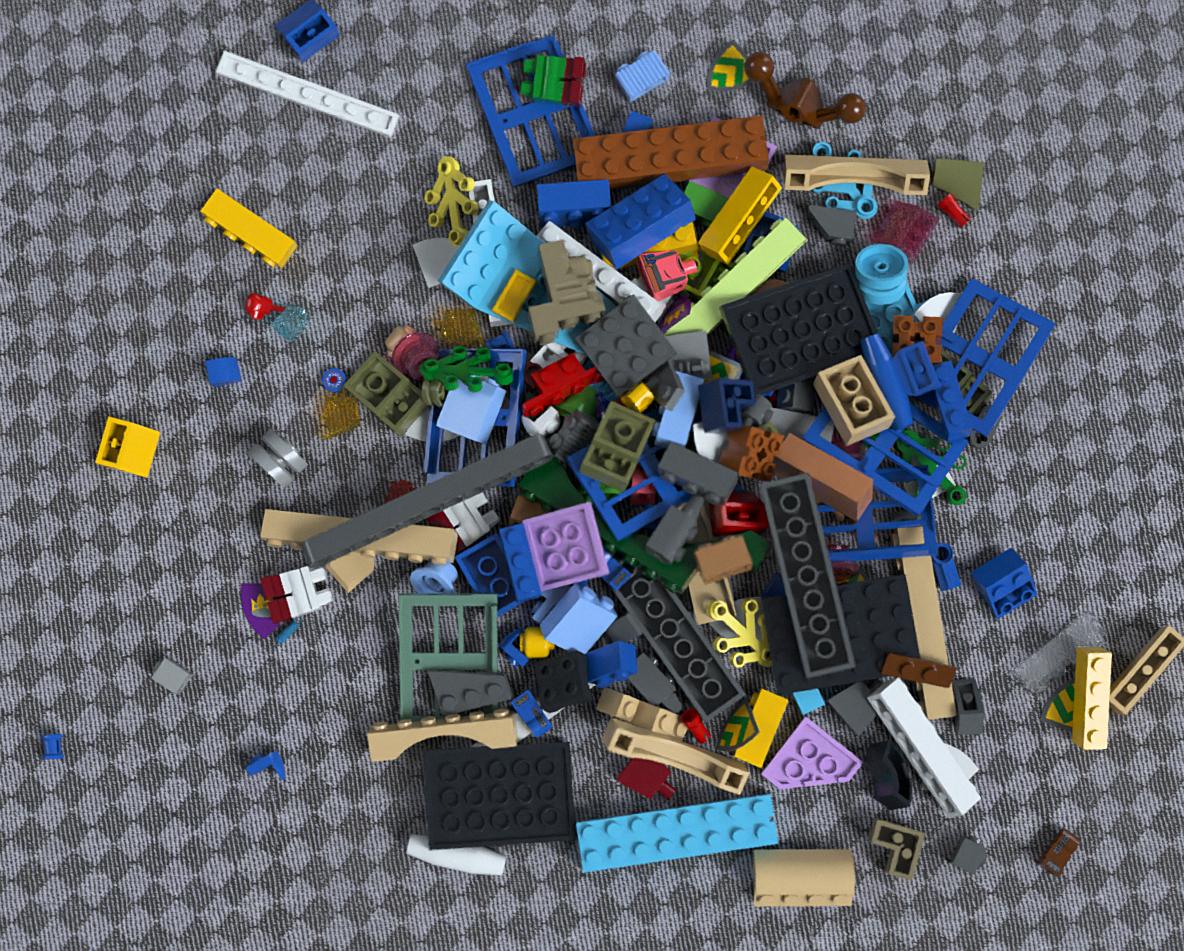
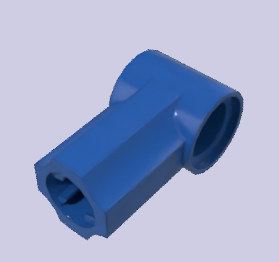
(945, 569)

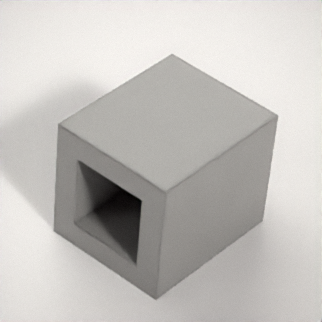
(171, 675)

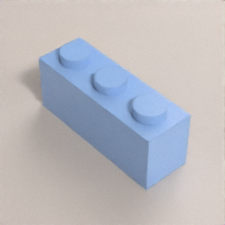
(677, 423)

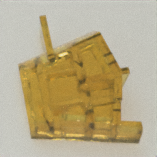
(460, 328)
(340, 414)

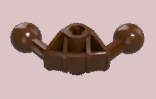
(801, 98)

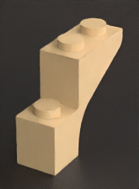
(641, 714)

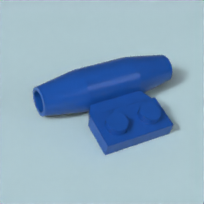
(900, 376)

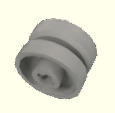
(277, 458)

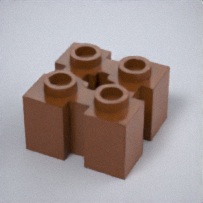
(928, 331)
(752, 452)

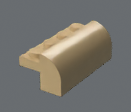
(803, 877)

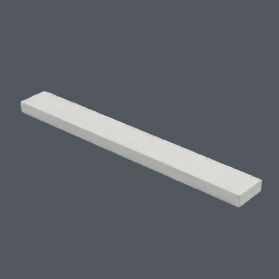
(307, 94)

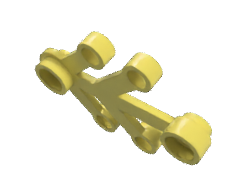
(448, 172)
(746, 634)

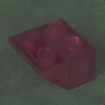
(906, 229)

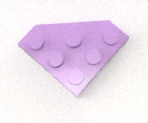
(810, 759)

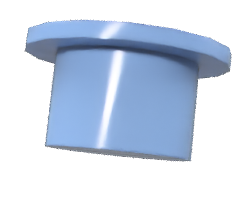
(434, 578)

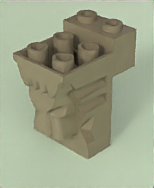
(569, 292)

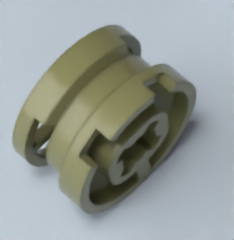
(434, 393)

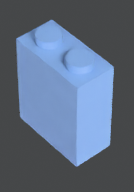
(472, 412)
(578, 619)

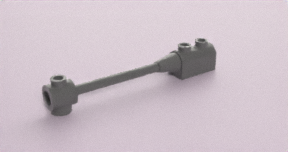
(680, 524)

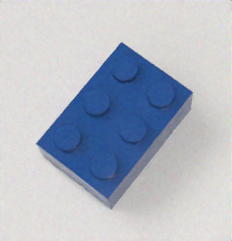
(572, 202)
(488, 572)

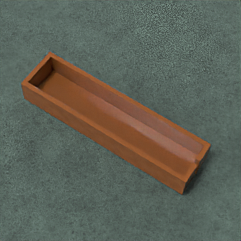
(677, 151)

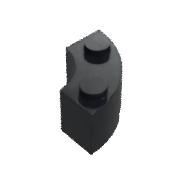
(889, 775)

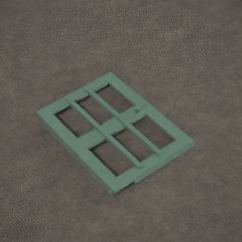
(444, 660)

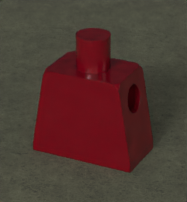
(647, 778)

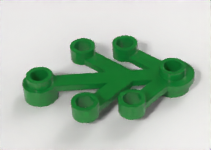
(437, 370)
(908, 452)

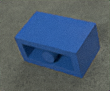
(611, 664)

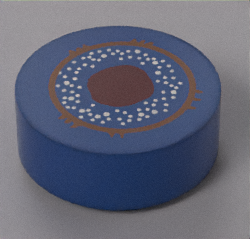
(334, 380)

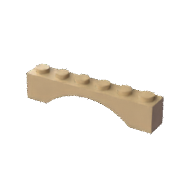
(900, 175)
(491, 729)
(646, 744)

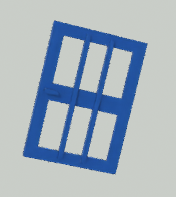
(524, 113)
(990, 362)
(512, 418)
(880, 449)
(649, 463)
(865, 526)

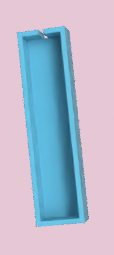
(676, 832)

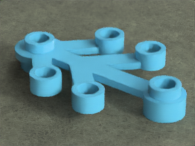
(847, 188)

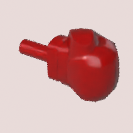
(260, 305)

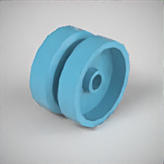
(881, 273)

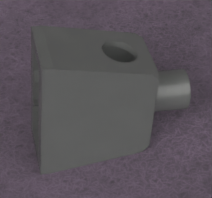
(853, 706)

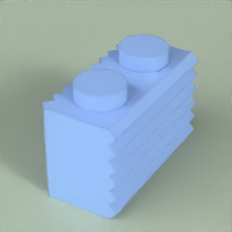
(641, 75)

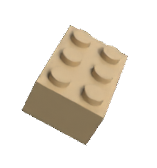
(853, 400)

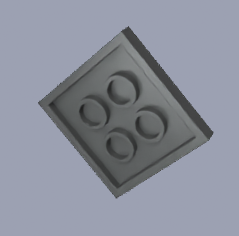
(626, 345)

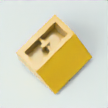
(127, 447)

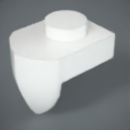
(545, 424)

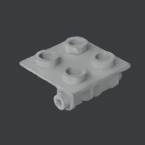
(692, 354)

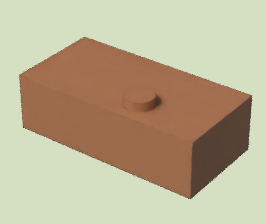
(831, 479)

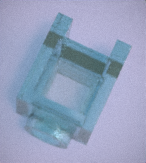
(291, 323)

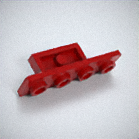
(558, 382)

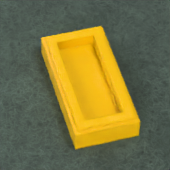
(514, 296)

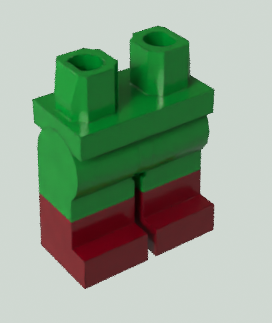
(555, 80)

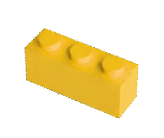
(767, 712)

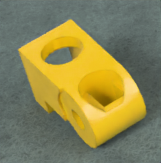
(638, 398)

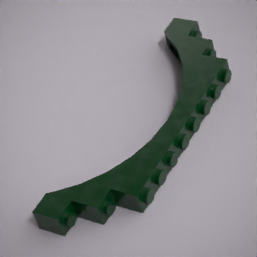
(555, 492)

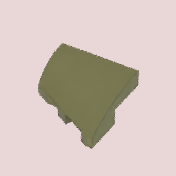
(959, 178)

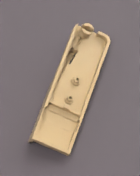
(701, 593)

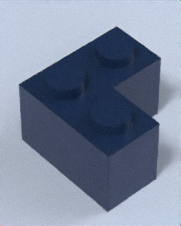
(722, 404)

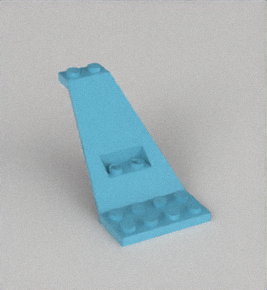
(489, 258)

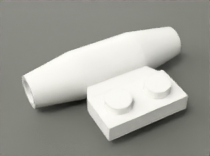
(469, 860)

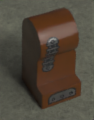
(1059, 852)

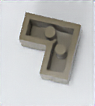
(903, 844)

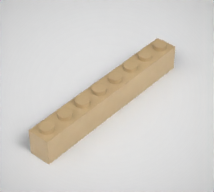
(412, 542)
(935, 700)

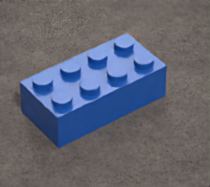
(640, 221)

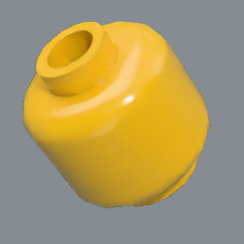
(534, 644)

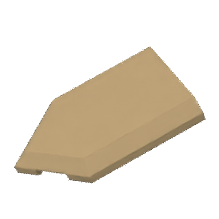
(351, 569)

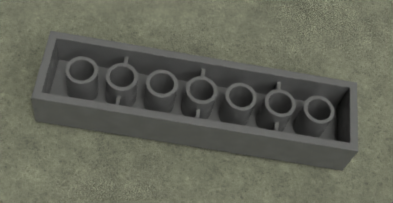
(807, 575)
(678, 643)

